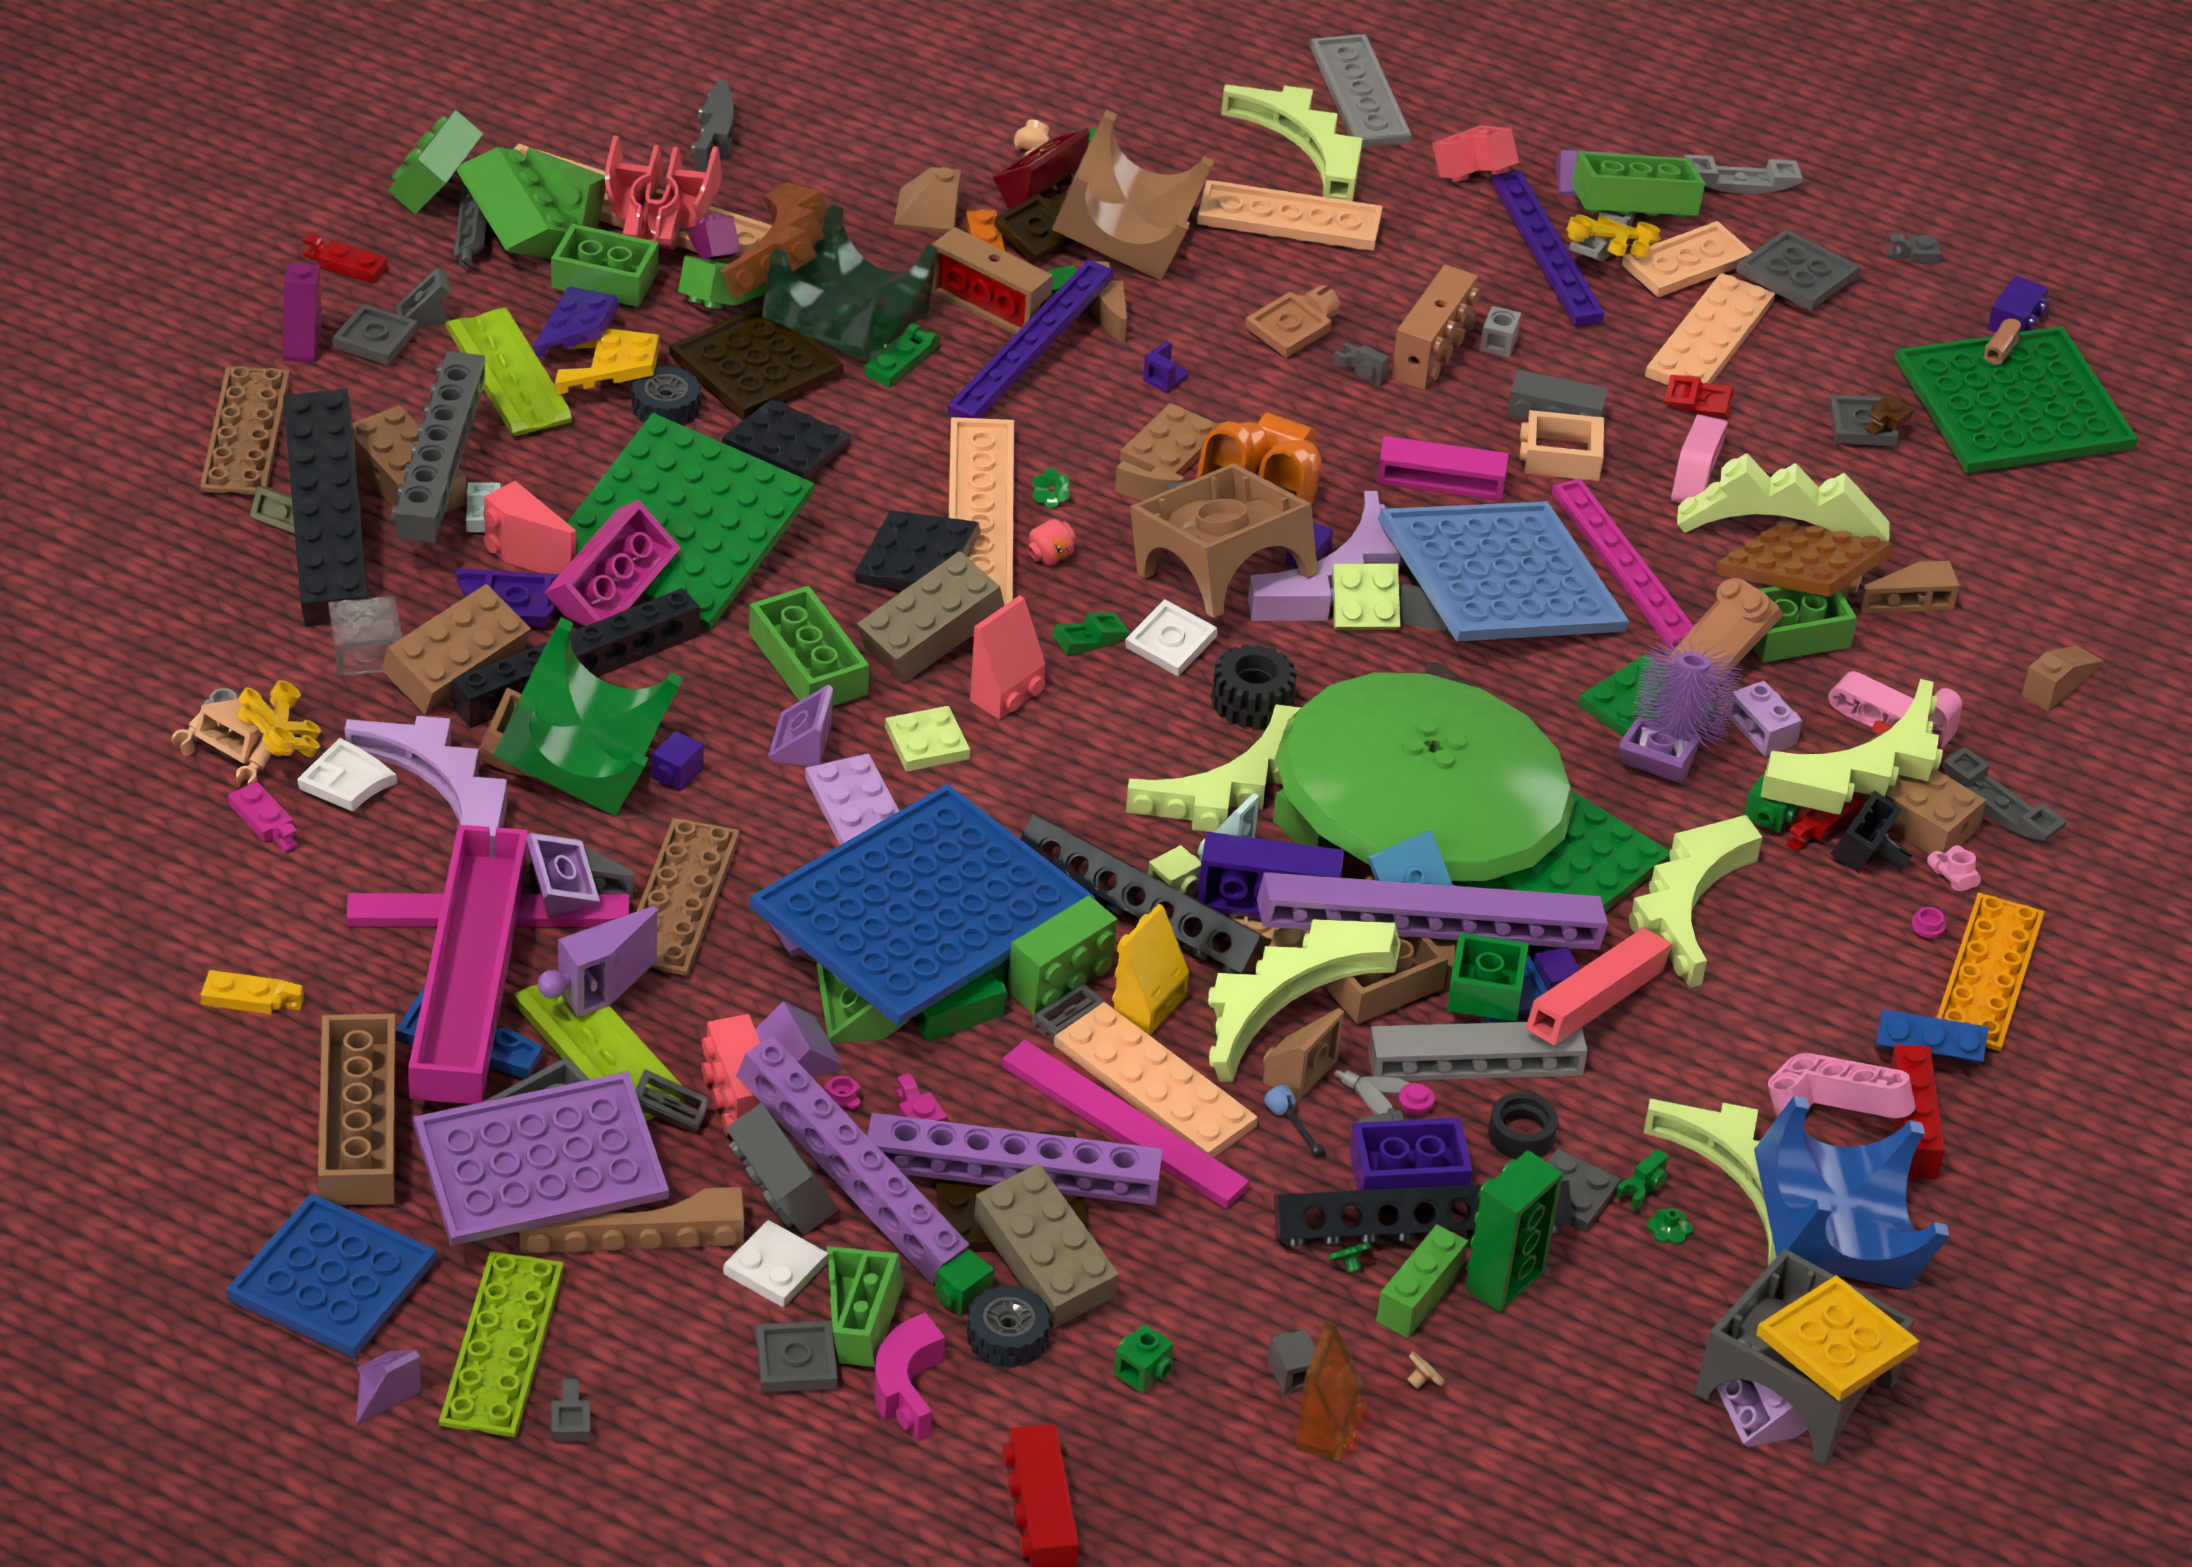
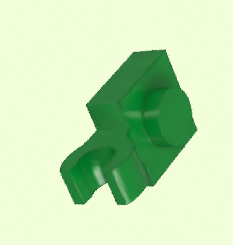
(1647, 1176)

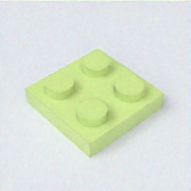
(1366, 596)
(927, 738)

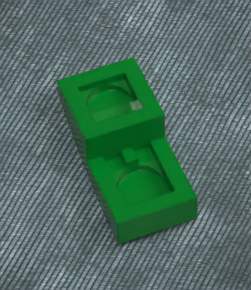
(1095, 633)

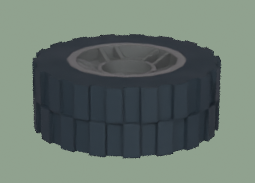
(667, 393)
(1008, 1326)

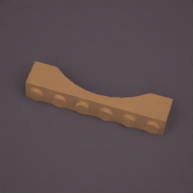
(704, 1219)

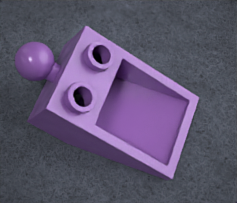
(602, 961)

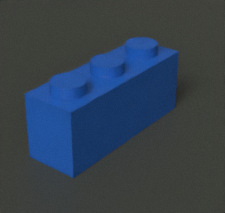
(1946, 1038)

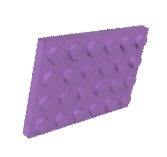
(540, 1158)

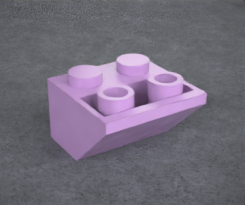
(1760, 1413)

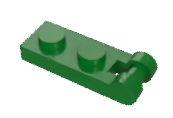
(902, 355)

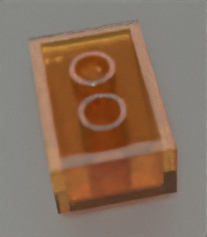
(1330, 1399)

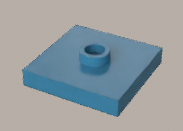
(1411, 862)

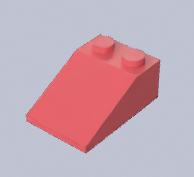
(527, 531)
(1006, 660)

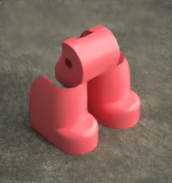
(683, 203)

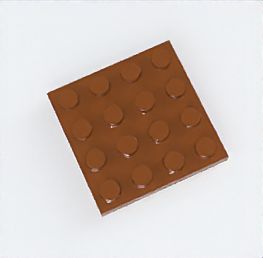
(1804, 558)

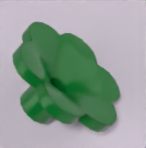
(1042, 488)
(1670, 1226)
(1350, 1256)

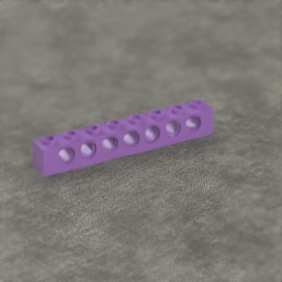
(996, 1154)
(850, 1157)

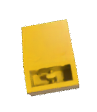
(1150, 972)

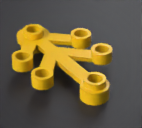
(1644, 234)
(279, 738)

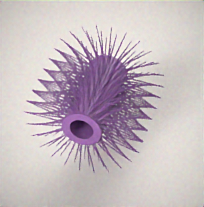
(1686, 693)

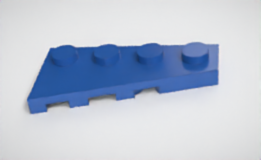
(510, 1053)

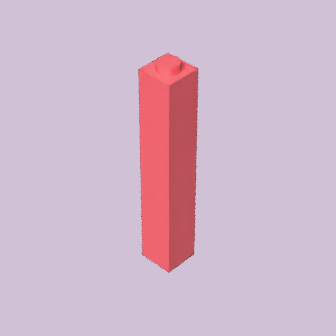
(1598, 986)

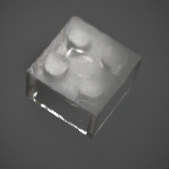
(362, 633)

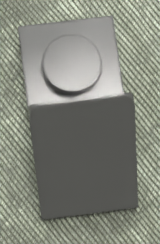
(426, 300)

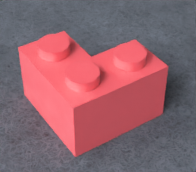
(1475, 150)

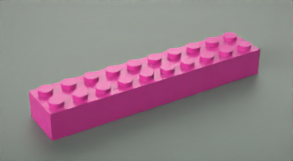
(468, 966)

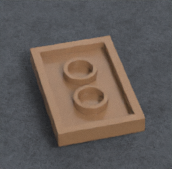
(1169, 441)

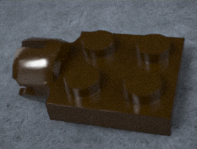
(1031, 225)

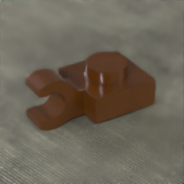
(1888, 412)

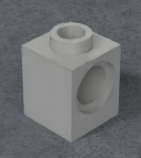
(1500, 331)

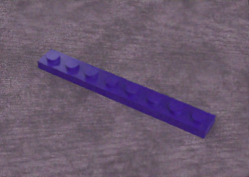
(1548, 248)
(1031, 341)

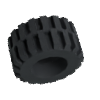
(1251, 683)

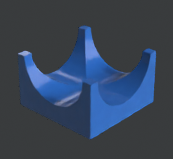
(1844, 1202)

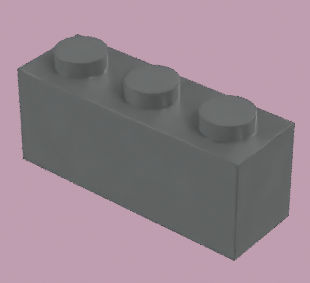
(1554, 395)

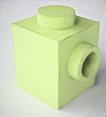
(1177, 869)

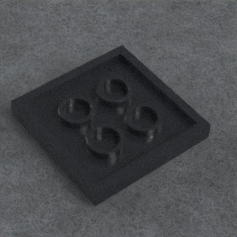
(788, 439)
(912, 547)

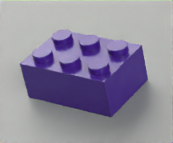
(1409, 1154)

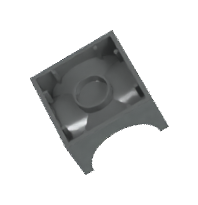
(1739, 1354)

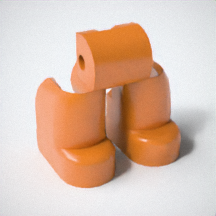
(1275, 444)

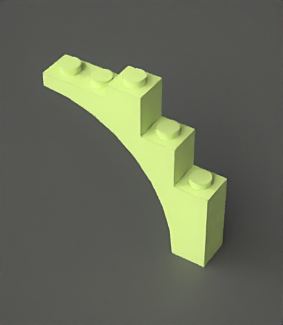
(1313, 131)
(1788, 493)
(1831, 778)
(1208, 795)
(1695, 863)
(1328, 954)
(1721, 1138)

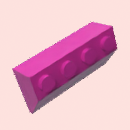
(613, 566)

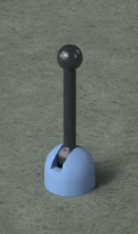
(1282, 1102)

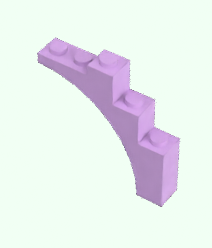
(1303, 598)
(451, 770)

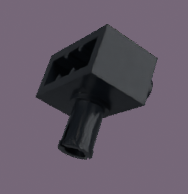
(1870, 834)

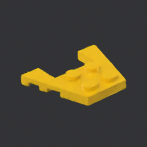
(617, 356)

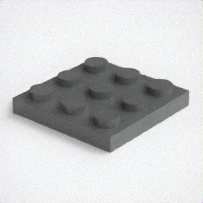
(1798, 269)

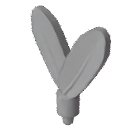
(1373, 1089)

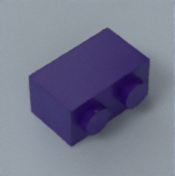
(2020, 301)

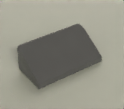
(1418, 610)

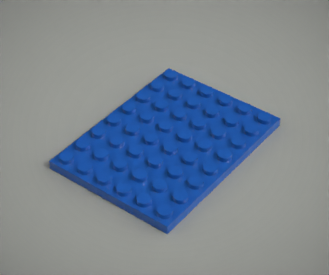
(918, 903)

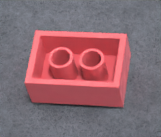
(724, 1051)

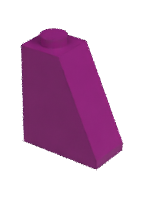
(301, 312)

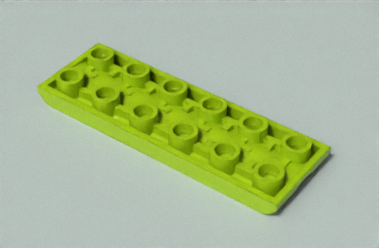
(513, 373)
(595, 1042)
(502, 1344)

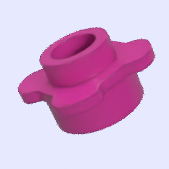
(843, 1091)

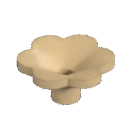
(1423, 1372)

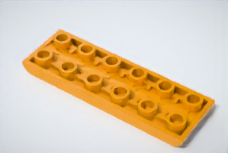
(1991, 966)

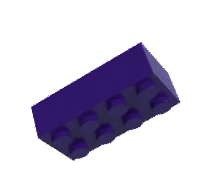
(1236, 864)

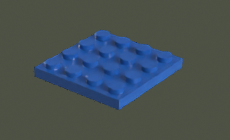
(332, 1275)

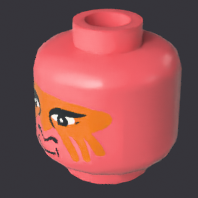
(1051, 542)

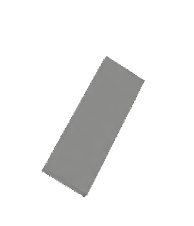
(1360, 90)

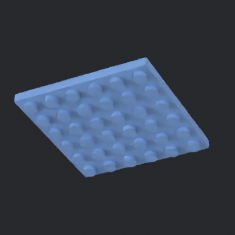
(1502, 571)

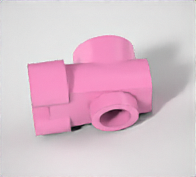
(1957, 866)

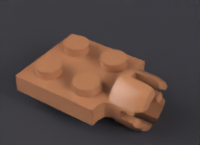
(1295, 320)

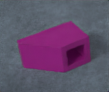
(715, 237)

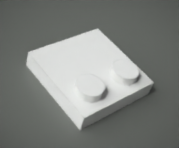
(1171, 637)
(775, 1263)

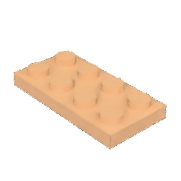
(1687, 259)

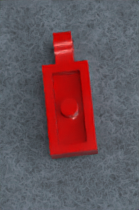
(345, 259)
(1819, 823)

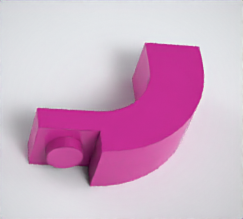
(902, 1355)

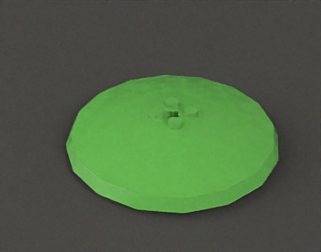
(1423, 754)

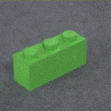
(1422, 1281)

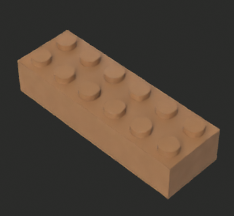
(357, 1109)

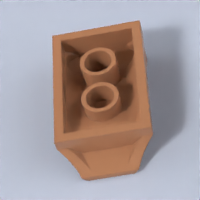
(1732, 624)

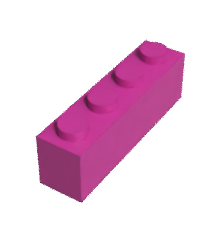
(1442, 468)

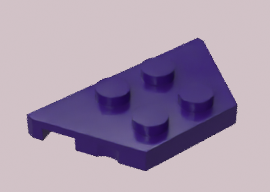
(577, 319)
(519, 590)

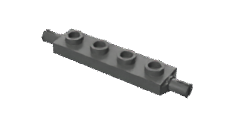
(470, 230)

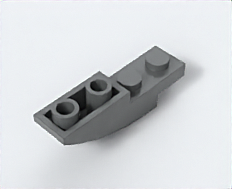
(716, 126)

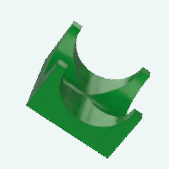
(582, 729)

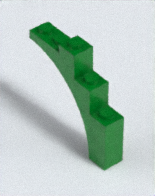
(967, 1006)

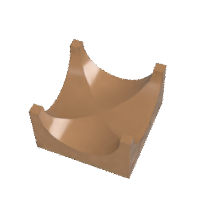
(1128, 209)
(1220, 524)

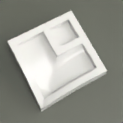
(346, 776)

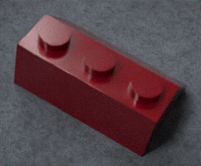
(1042, 168)

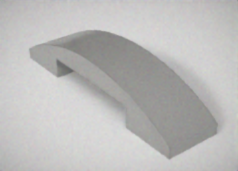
(1743, 180)
(1595, 246)

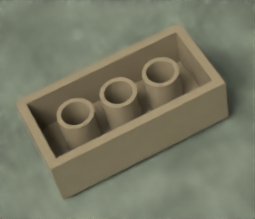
(930, 617)
(1046, 1244)

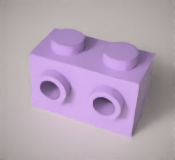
(1764, 718)

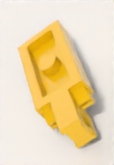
(250, 993)

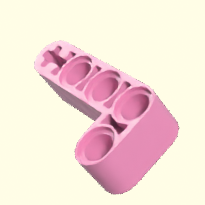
(1698, 457)
(1872, 701)
(1842, 1085)

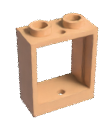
(1562, 461)

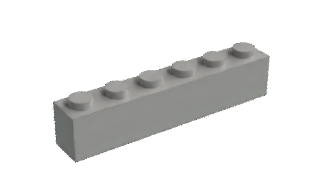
(1471, 1052)

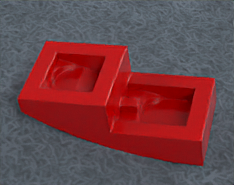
(1697, 397)

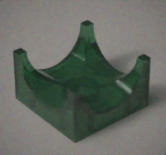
(845, 296)

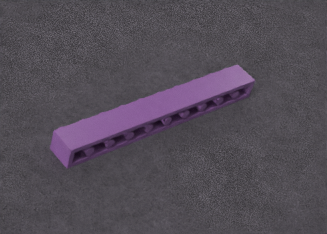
(1434, 909)

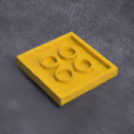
(1837, 1338)

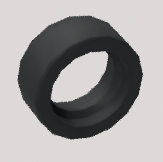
(1524, 1106)

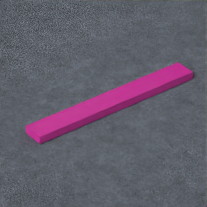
(1623, 561)
(425, 909)
(1125, 1123)

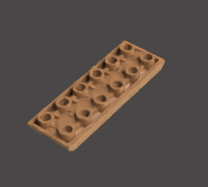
(245, 430)
(686, 889)

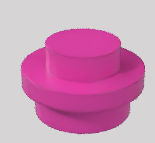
(1928, 922)
(1416, 1099)

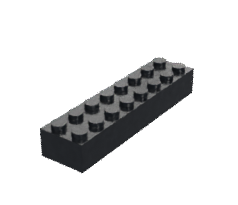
(325, 501)

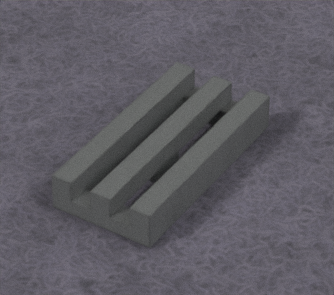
(1071, 1011)
(666, 1113)

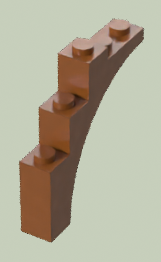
(796, 227)

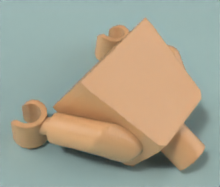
(224, 730)

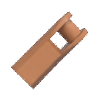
(2002, 341)

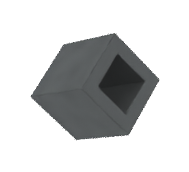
(1290, 1359)

